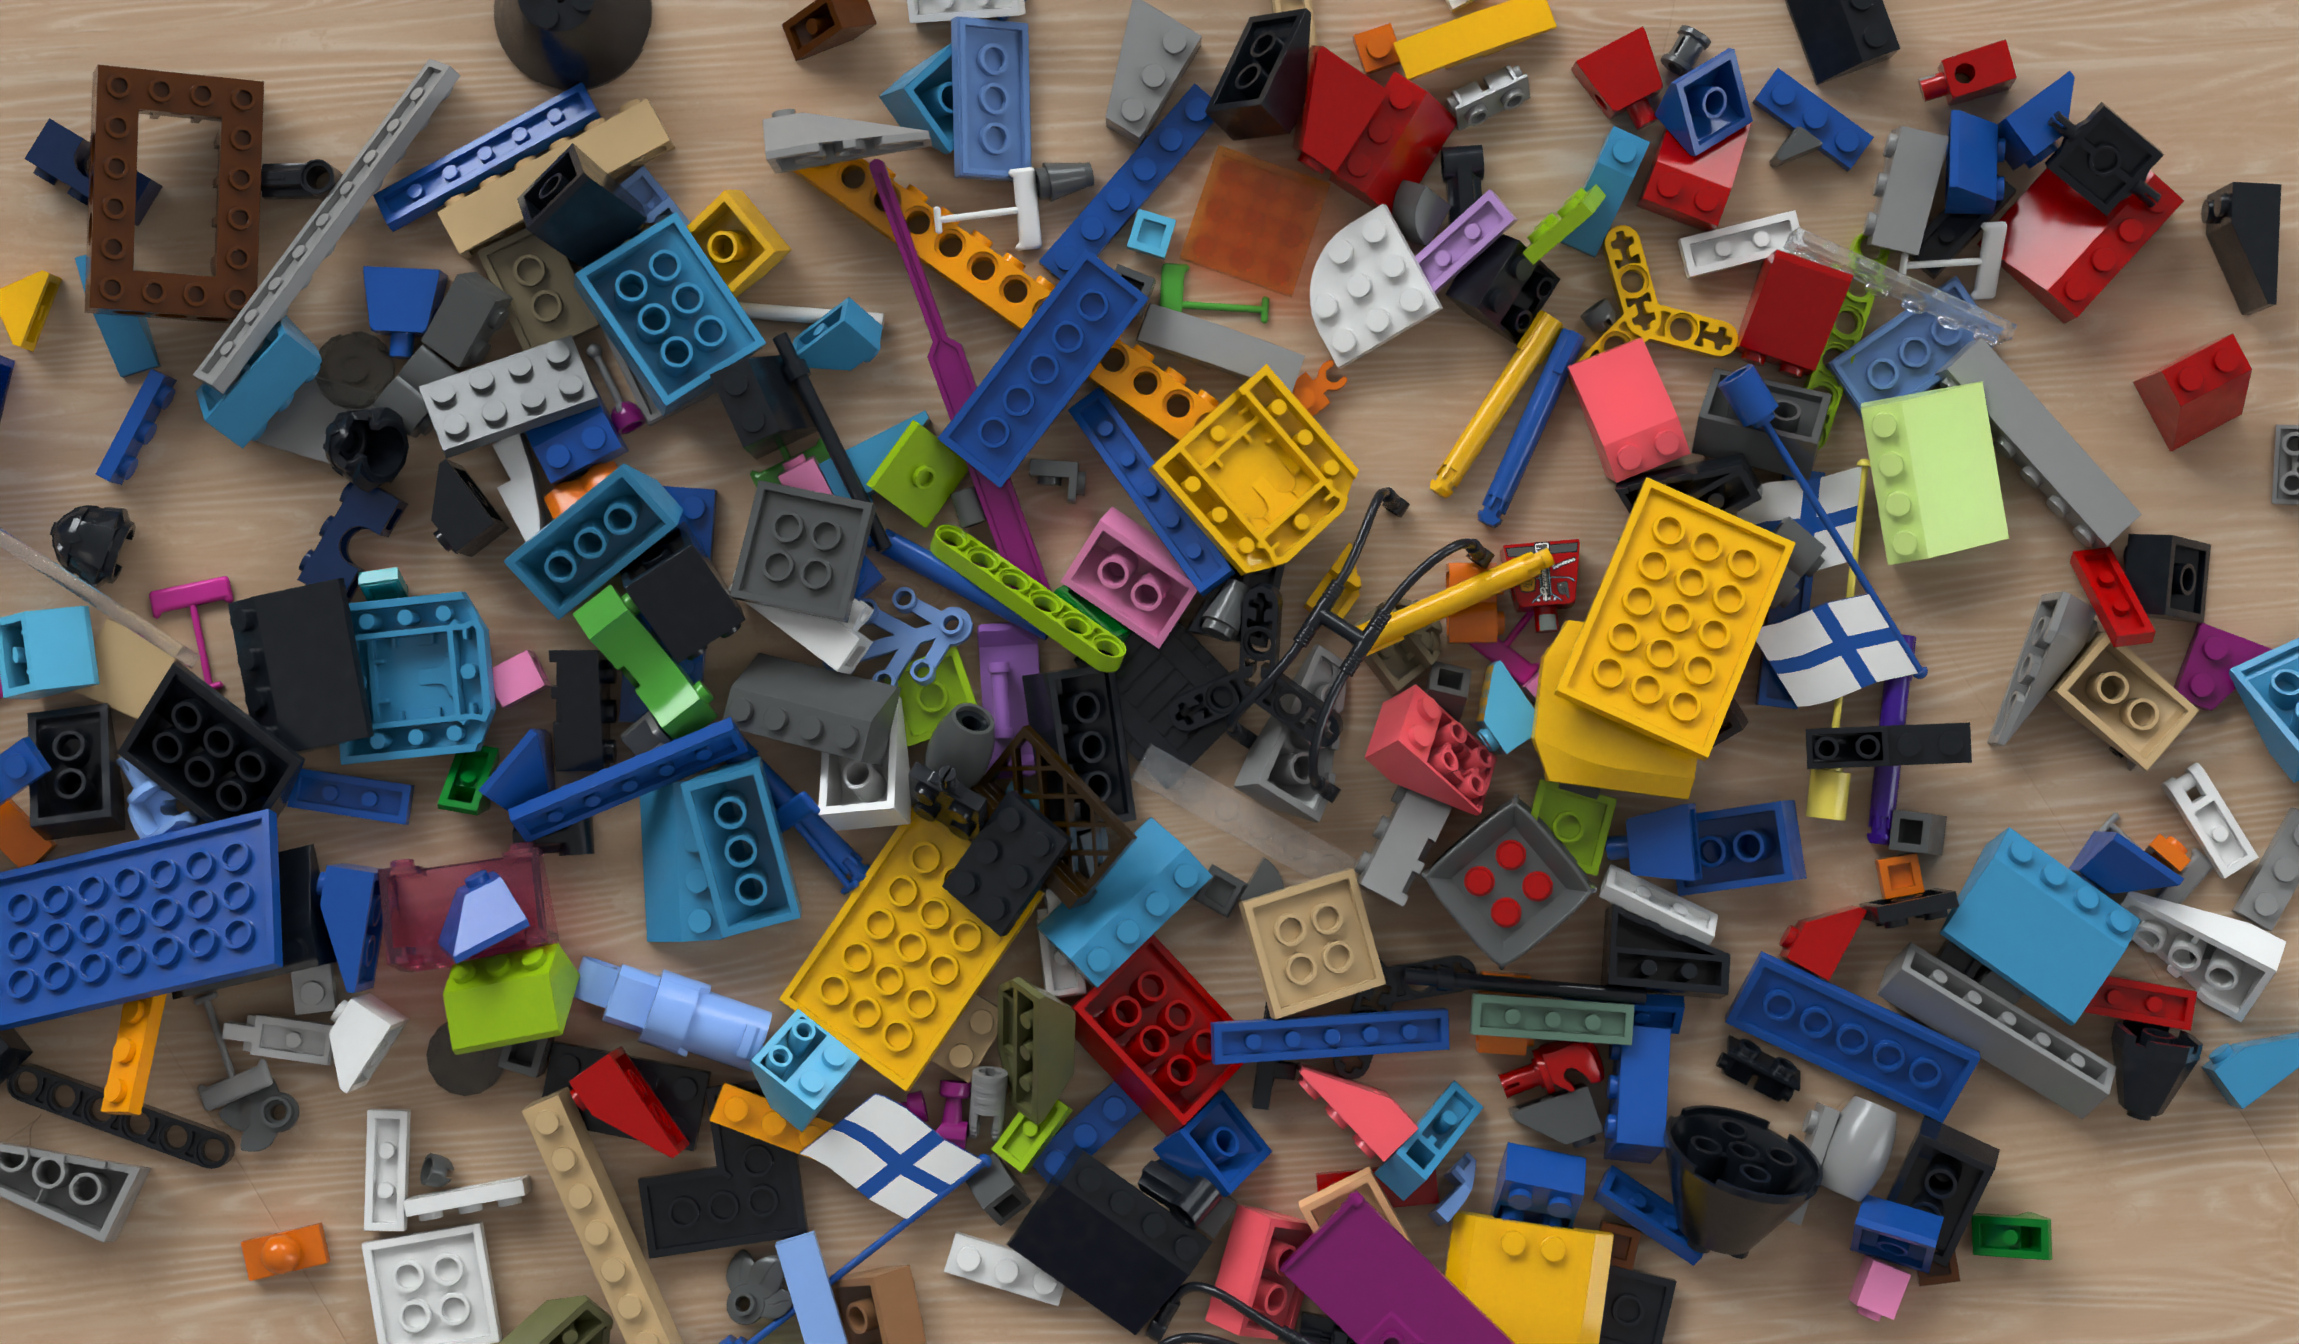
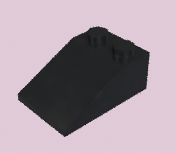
(1264, 77)
(2245, 239)
(85, 783)
(1944, 1177)

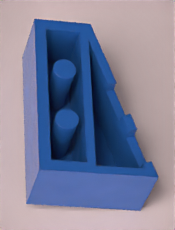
(1638, 1096)

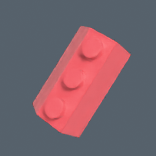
(1250, 1271)

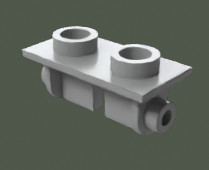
(1505, 90)

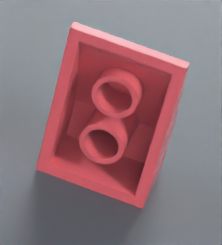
(1628, 411)

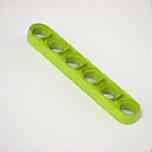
(1859, 309)
(1029, 595)

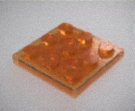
(1254, 221)

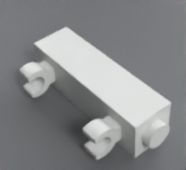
(830, 640)

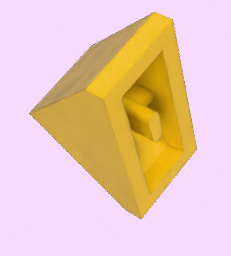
(26, 307)

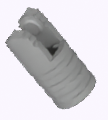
(987, 1099)

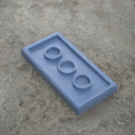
(990, 98)
(1900, 355)

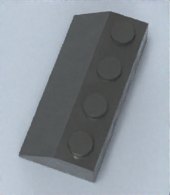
(814, 708)

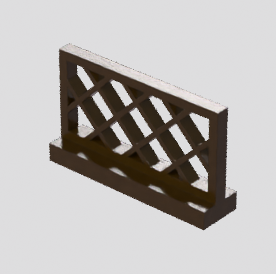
(1065, 879)

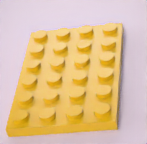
(1675, 619)
(901, 956)

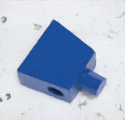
(402, 304)
(1660, 844)

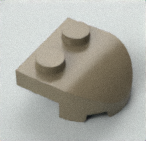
(1405, 659)

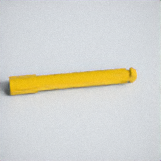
(1530, 352)
(1461, 596)

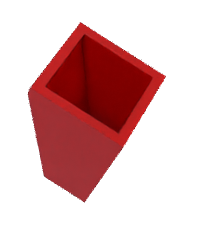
(1334, 111)
(1791, 313)
(2197, 391)

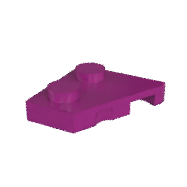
(2206, 666)

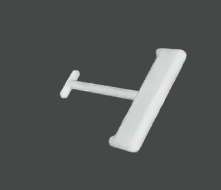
(1026, 210)
(1988, 261)

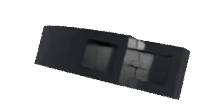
(1888, 745)

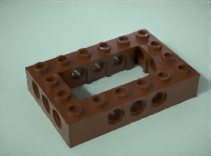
(111, 282)

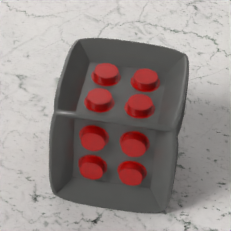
(1509, 882)

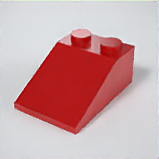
(1689, 186)
(622, 1098)

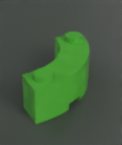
(632, 647)

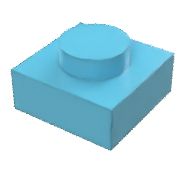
(1151, 234)

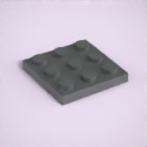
(803, 551)

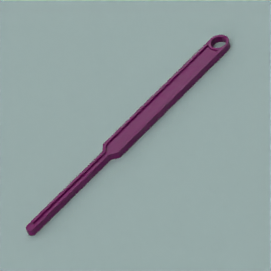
(956, 386)

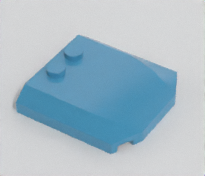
(422, 677)

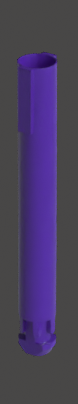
(1887, 778)

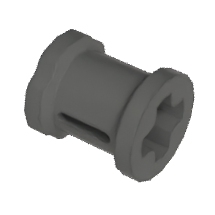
(1685, 50)

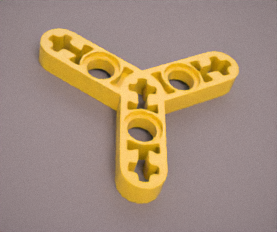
(1659, 329)

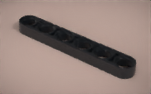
(119, 1125)

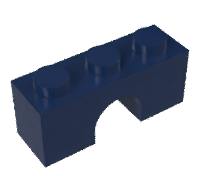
(65, 156)
(358, 511)

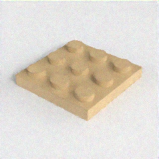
(1312, 943)

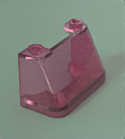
(419, 900)

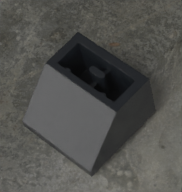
(1503, 288)

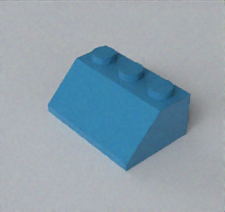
(263, 385)

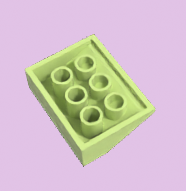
(1934, 472)

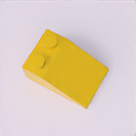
(738, 240)

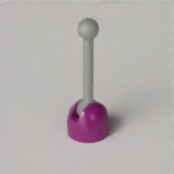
(625, 415)

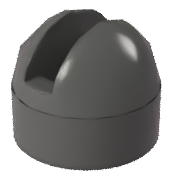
(1597, 314)
(435, 1170)

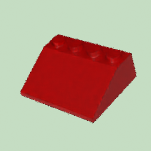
(2070, 249)
(1155, 1035)

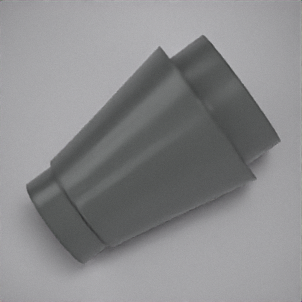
(1062, 179)
(1225, 612)

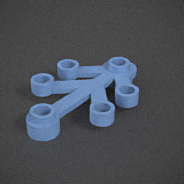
(907, 639)

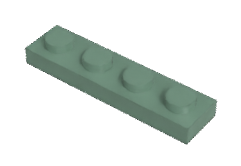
(1551, 1019)

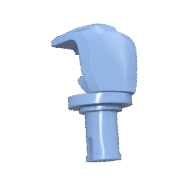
(152, 807)

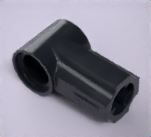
(1462, 172)
(297, 180)
(571, 840)
(1185, 1197)

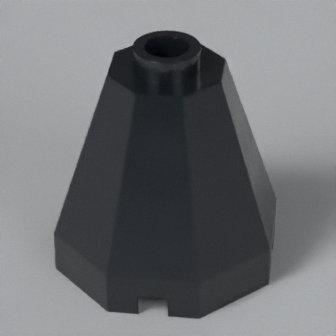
(2150, 1066)

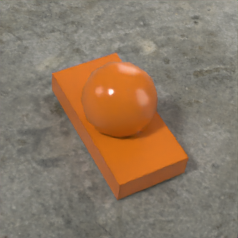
(285, 1251)

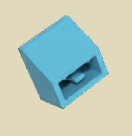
(47, 652)
(802, 1069)

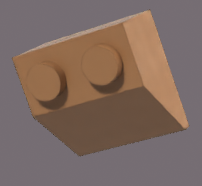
(880, 1306)

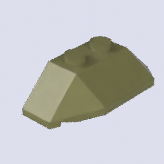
(1034, 1046)
(564, 1322)

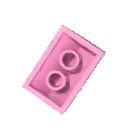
(1131, 577)

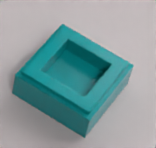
(382, 584)

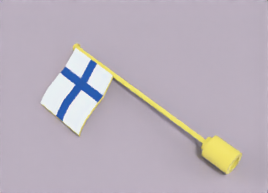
(1843, 501)

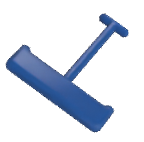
(791, 814)

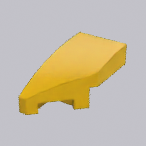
(1350, 593)

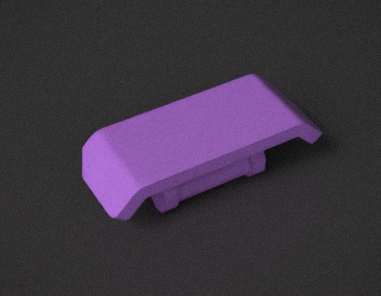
(1004, 657)

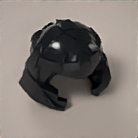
(367, 446)
(90, 542)

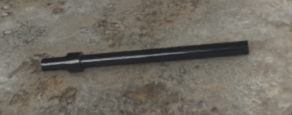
(798, 374)
(1446, 979)

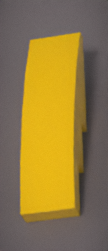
(1473, 36)

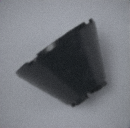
(573, 39)
(1734, 1177)

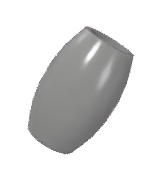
(1859, 1148)

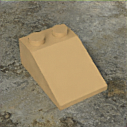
(2122, 700)

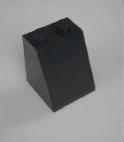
(580, 209)
(762, 404)
(682, 594)

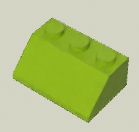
(509, 998)

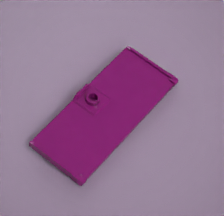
(1382, 1285)

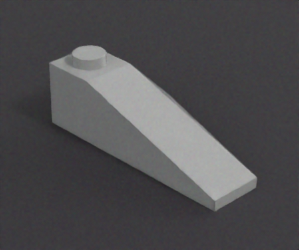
(1278, 760)

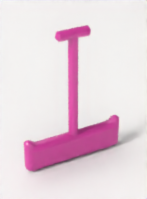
(190, 596)
(1517, 666)

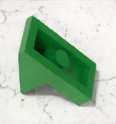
(464, 780)
(2012, 1236)

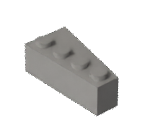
(71, 1188)

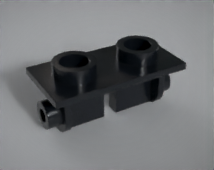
(1776, 1075)

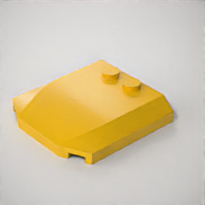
(1258, 475)
(1593, 750)
(1532, 1277)

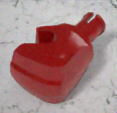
(1549, 1067)

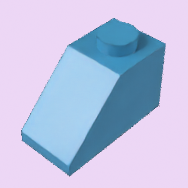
(840, 338)

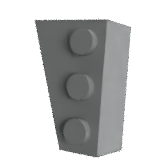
(1148, 69)
(1905, 190)
(1402, 844)

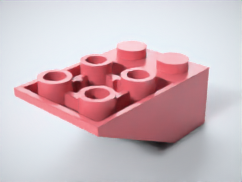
(1430, 752)
(1369, 1111)

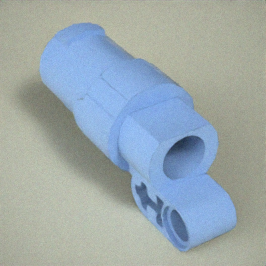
(675, 1012)

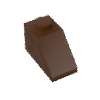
(827, 25)

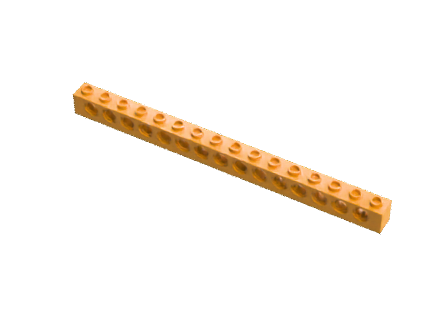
(991, 292)

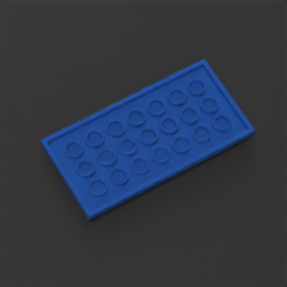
(140, 919)

